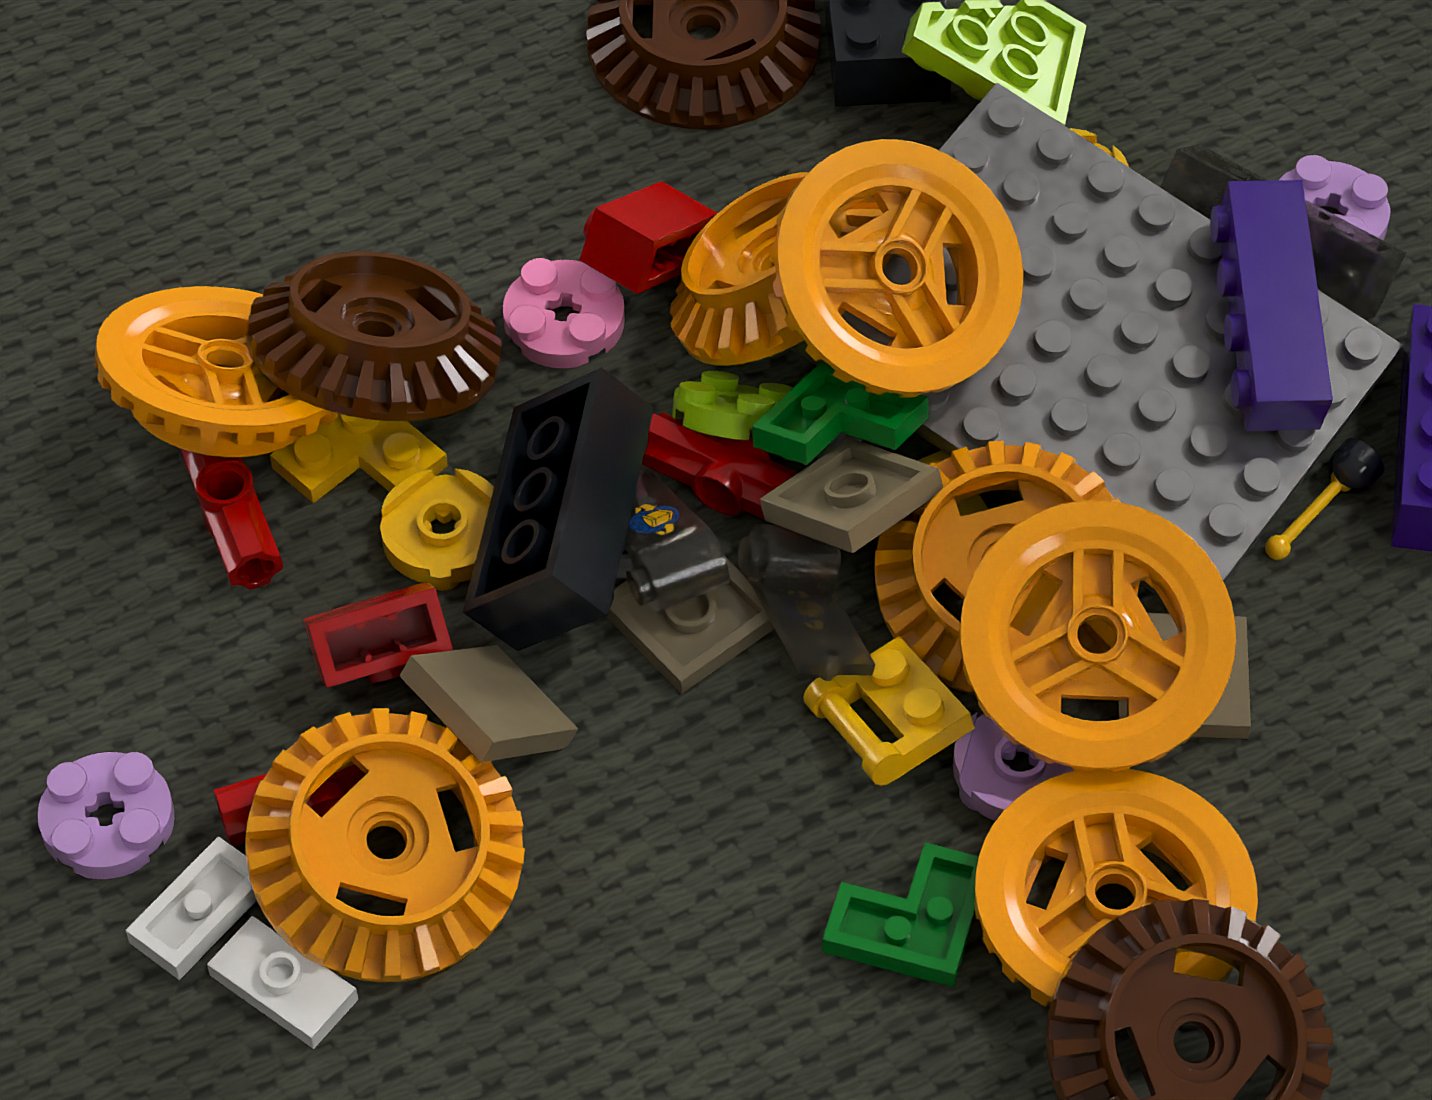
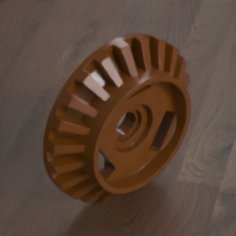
(693, 83)
(384, 343)
(1129, 982)

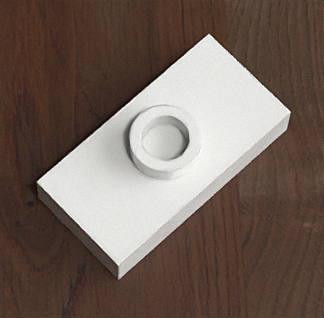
(194, 909)
(282, 982)

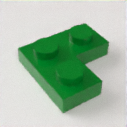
(826, 406)
(914, 934)

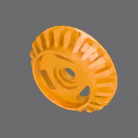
(925, 206)
(726, 290)
(190, 377)
(942, 547)
(1096, 557)
(1098, 828)
(303, 859)

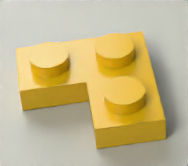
(336, 450)

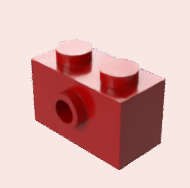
(643, 235)
(377, 635)

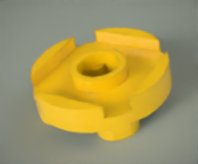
(408, 532)

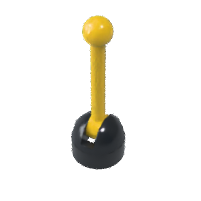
(1350, 470)

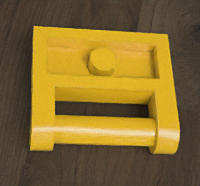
(905, 698)

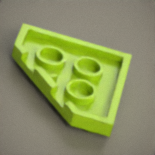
(1020, 46)

